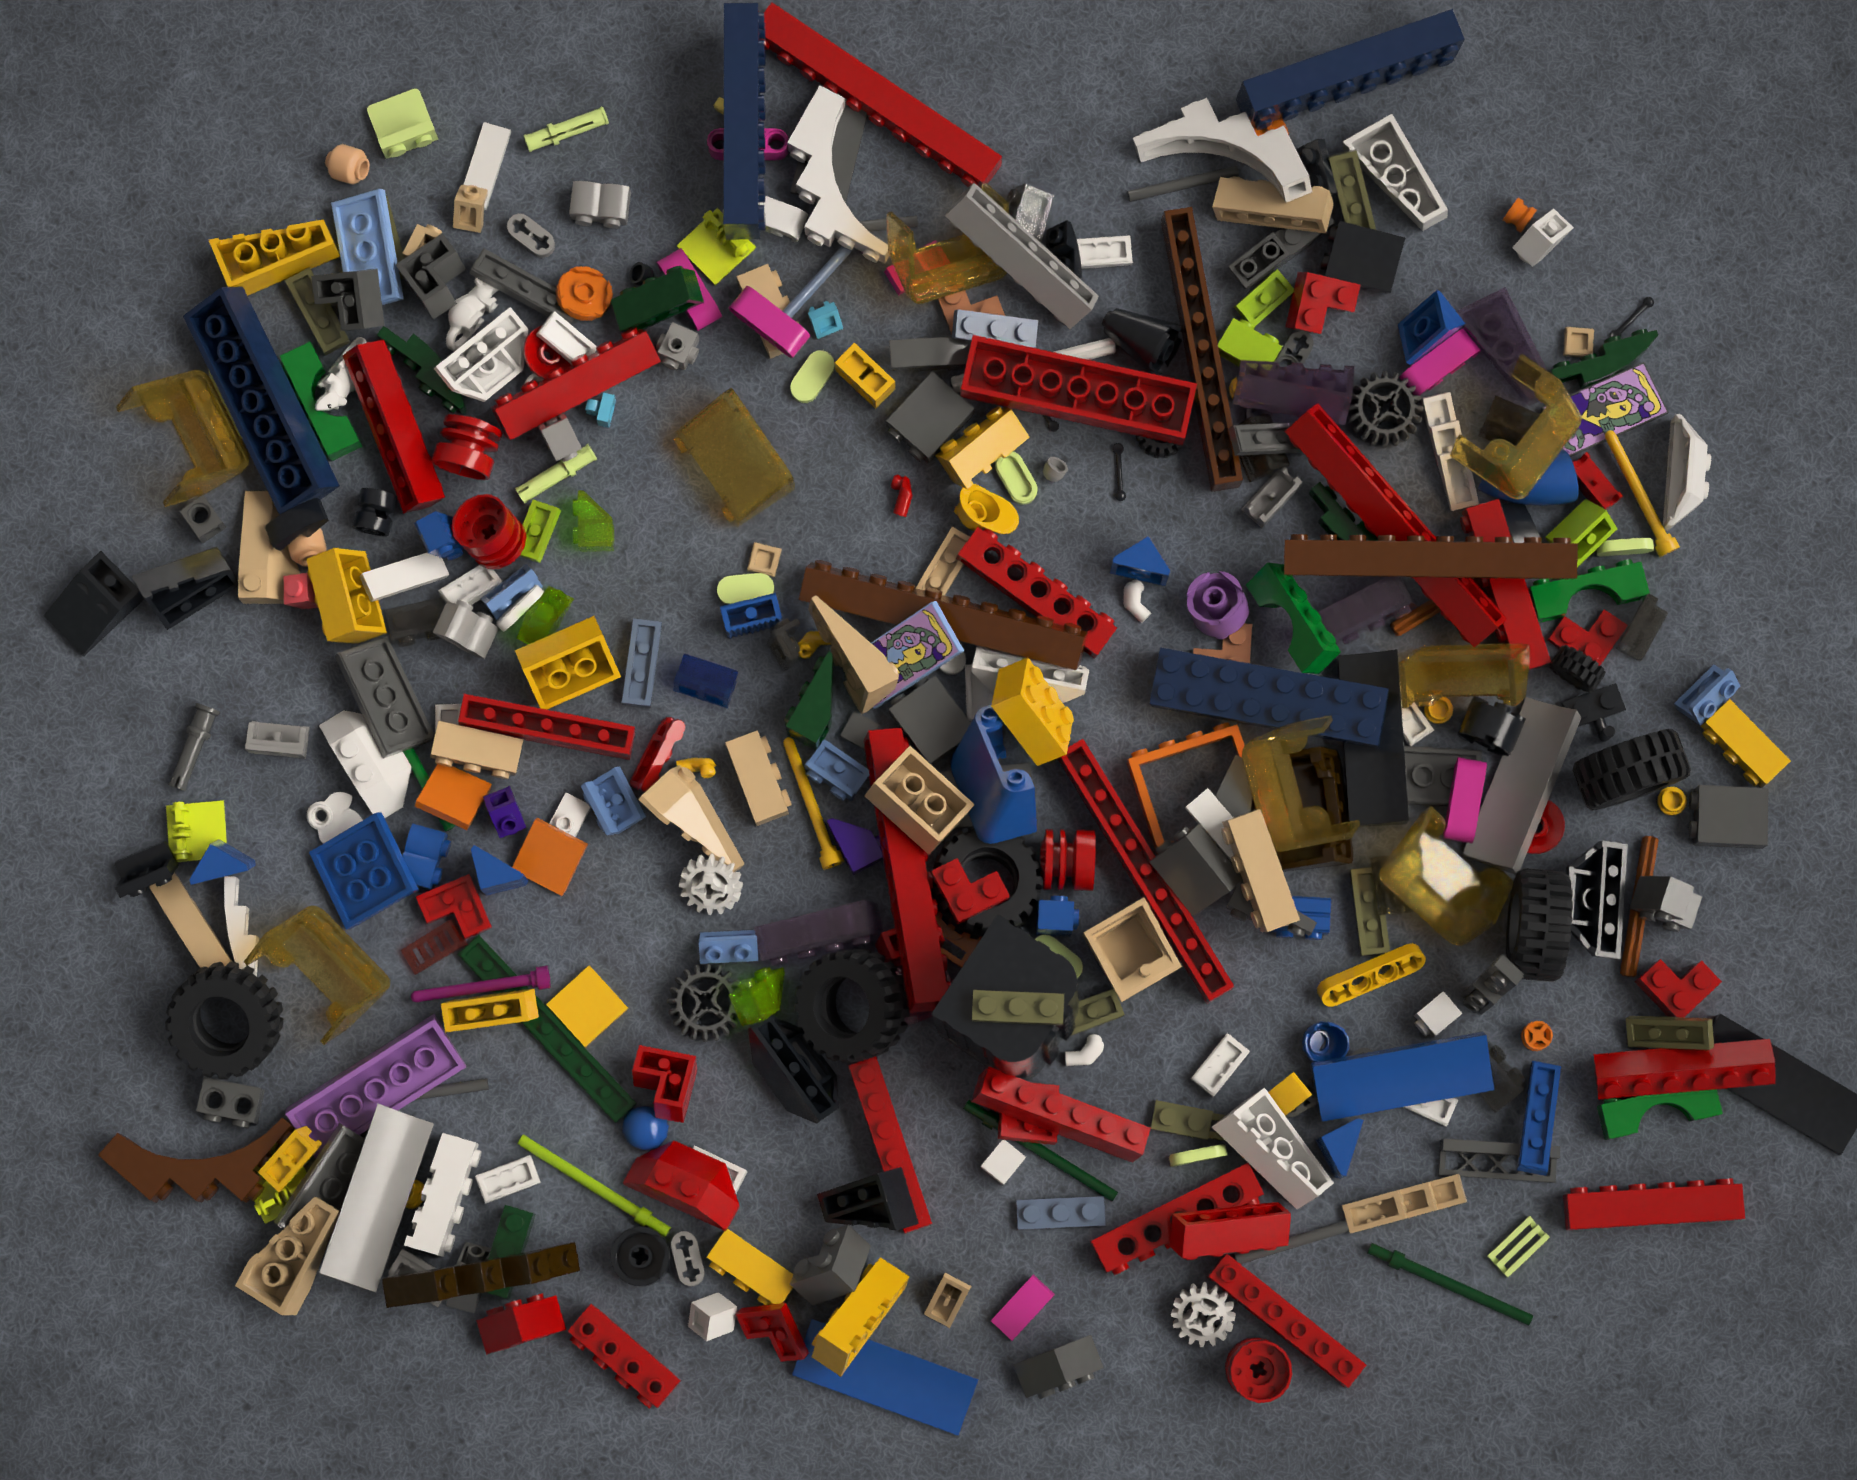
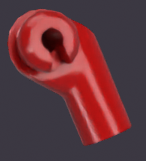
(905, 494)

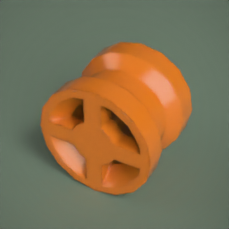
(1519, 215)
(1540, 1032)

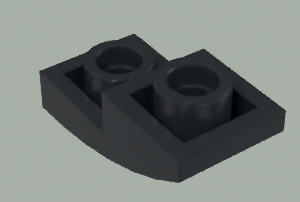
(1063, 244)
(301, 519)
(1519, 522)

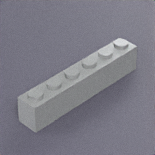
(1021, 256)

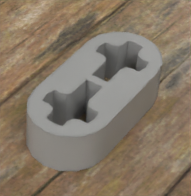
(526, 240)
(680, 1260)

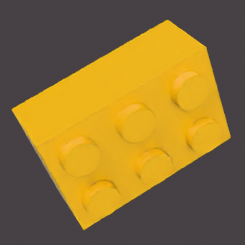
(342, 598)
(567, 663)
(1032, 711)

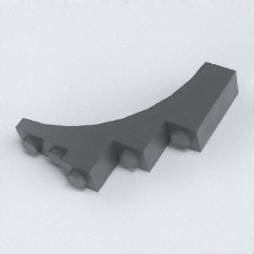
(1237, 799)

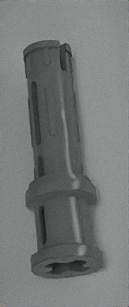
(197, 734)

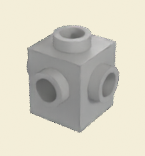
(679, 338)

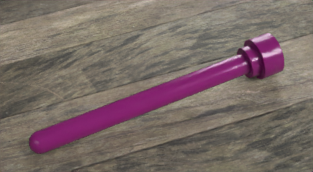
(538, 978)

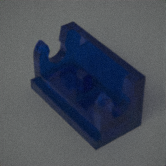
(705, 680)

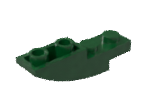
(420, 356)
(1614, 357)
(1337, 520)

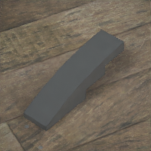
(929, 353)

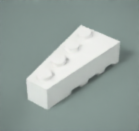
(1398, 172)
(1274, 1149)
(443, 1195)

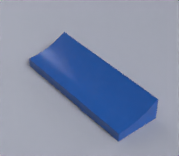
(1402, 1076)
(895, 1383)

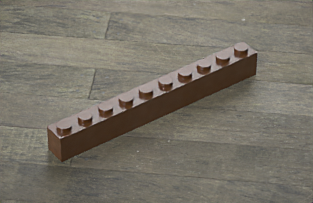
(1201, 348)
(1429, 558)
(971, 622)

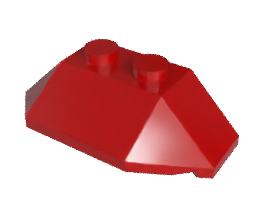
(686, 1182)

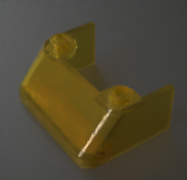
(941, 266)
(202, 425)
(1520, 467)
(1465, 672)
(1277, 791)
(329, 961)

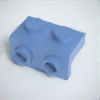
(1707, 694)
(836, 770)
(613, 802)
(728, 946)

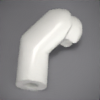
(1132, 600)

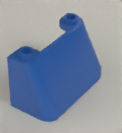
(1001, 799)

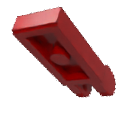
(657, 753)

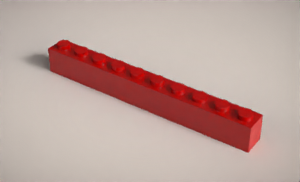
(879, 98)
(1388, 514)
(1135, 858)
(908, 888)

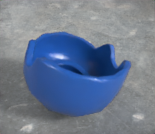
(1336, 1041)
(643, 1129)

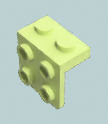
(402, 123)

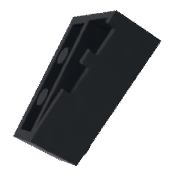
(186, 585)
(871, 1201)

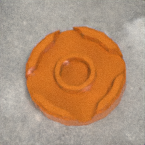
(584, 293)

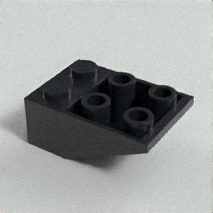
(93, 603)

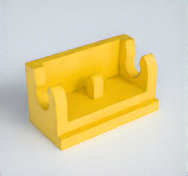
(289, 1158)

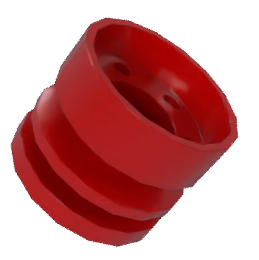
(469, 441)
(489, 531)
(1069, 859)
(1264, 1386)

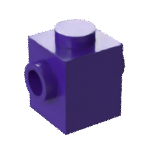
(504, 812)

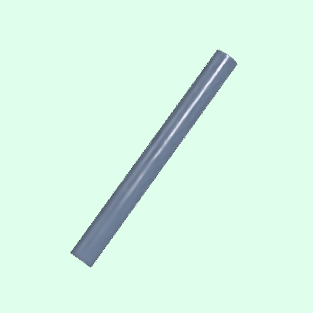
(817, 281)

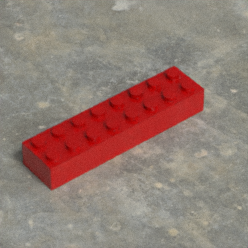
(1078, 390)

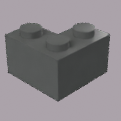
(429, 271)
(356, 296)
(1666, 901)
(834, 1269)
(1059, 1368)

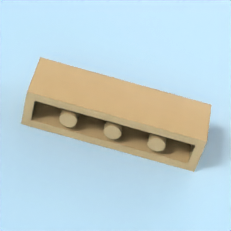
(1263, 205)
(1260, 871)

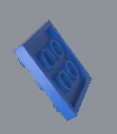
(363, 870)

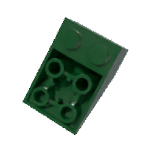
(813, 715)

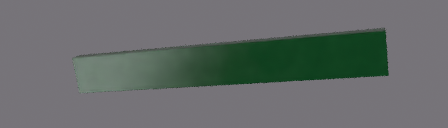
(554, 1036)

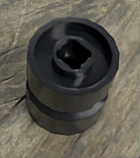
(374, 512)

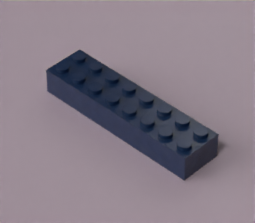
(1350, 70)
(742, 118)
(260, 399)
(1267, 696)

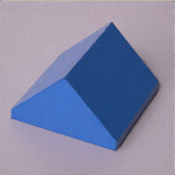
(1428, 327)
(1141, 563)
(221, 861)
(494, 874)
(1339, 1147)

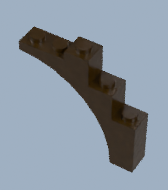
(480, 1276)

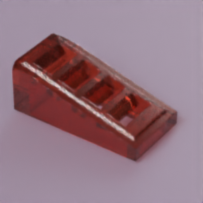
(454, 932)

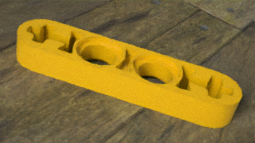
(1370, 970)

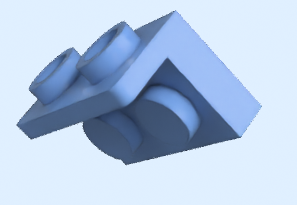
(510, 590)

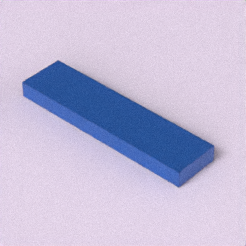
(1539, 1118)

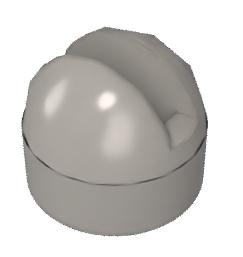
(1054, 469)

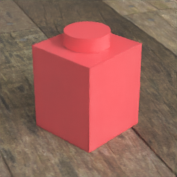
(299, 591)

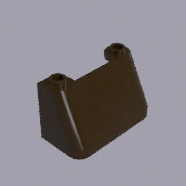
(1322, 785)

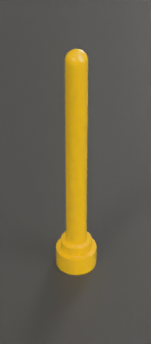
(1664, 541)
(829, 853)

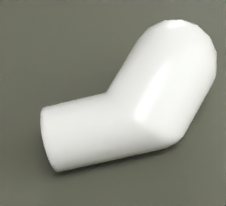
(1088, 1054)

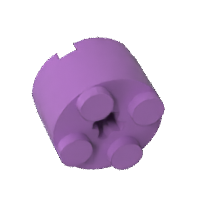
(1217, 604)

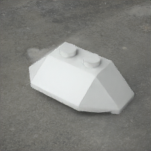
(487, 358)
(1685, 472)
(1067, 682)
(378, 780)

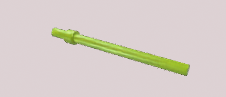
(642, 1215)

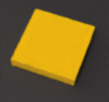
(587, 1006)

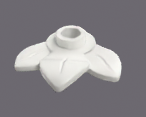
(338, 817)

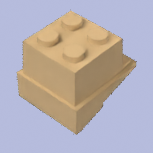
(1132, 949)

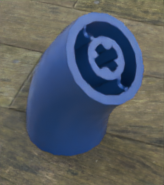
(1555, 487)

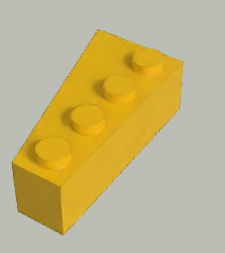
(272, 255)
(859, 1316)

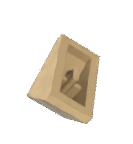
(947, 1300)

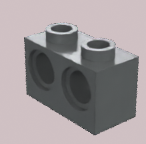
(232, 1095)

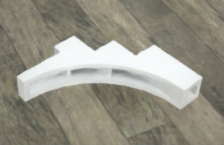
(1234, 138)
(831, 216)

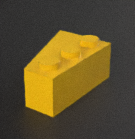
(981, 446)

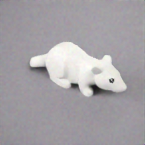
(467, 313)
(337, 383)

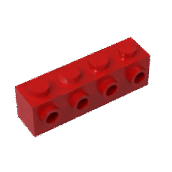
(1230, 1230)
(623, 1355)

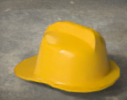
(986, 510)

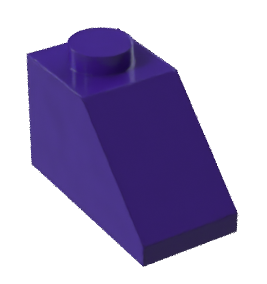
(856, 844)

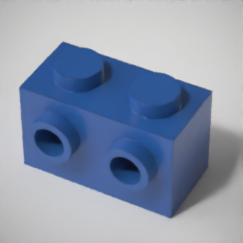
(1056, 917)

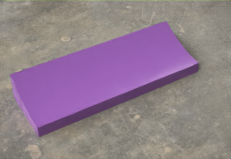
(386, 1077)

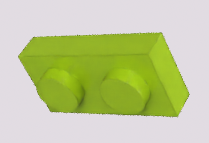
(1264, 298)
(539, 527)

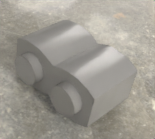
(600, 204)
(466, 629)

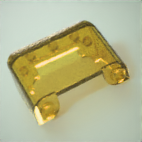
(735, 457)
(1442, 884)

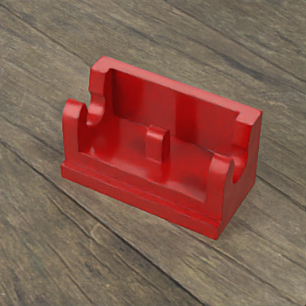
(1594, 483)

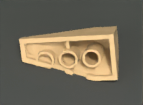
(259, 563)
(865, 667)
(683, 802)
(288, 1265)

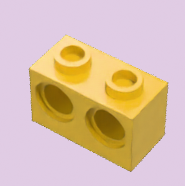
(864, 375)

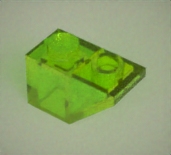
(594, 527)
(544, 615)
(758, 996)

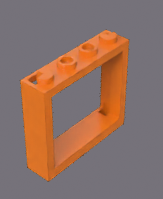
(1169, 749)

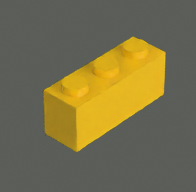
(1744, 744)
(489, 1010)
(751, 1268)

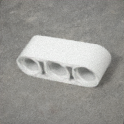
(783, 219)

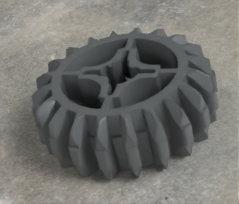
(1398, 389)
(686, 986)

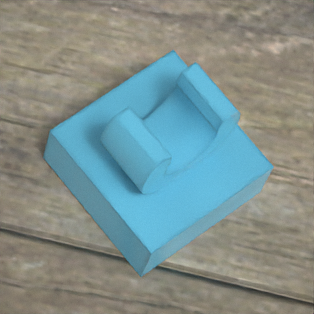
(825, 319)
(603, 409)

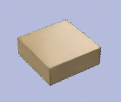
(1578, 341)
(764, 559)

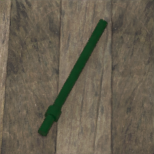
(990, 1120)
(1397, 1260)

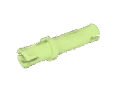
(565, 129)
(555, 474)

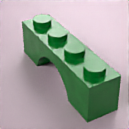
(305, 371)
(1622, 583)
(1311, 643)
(1623, 1117)

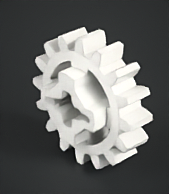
(714, 882)
(1198, 1326)

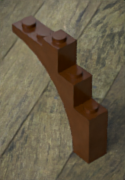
(197, 1177)

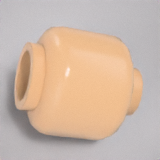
(347, 164)
(306, 547)

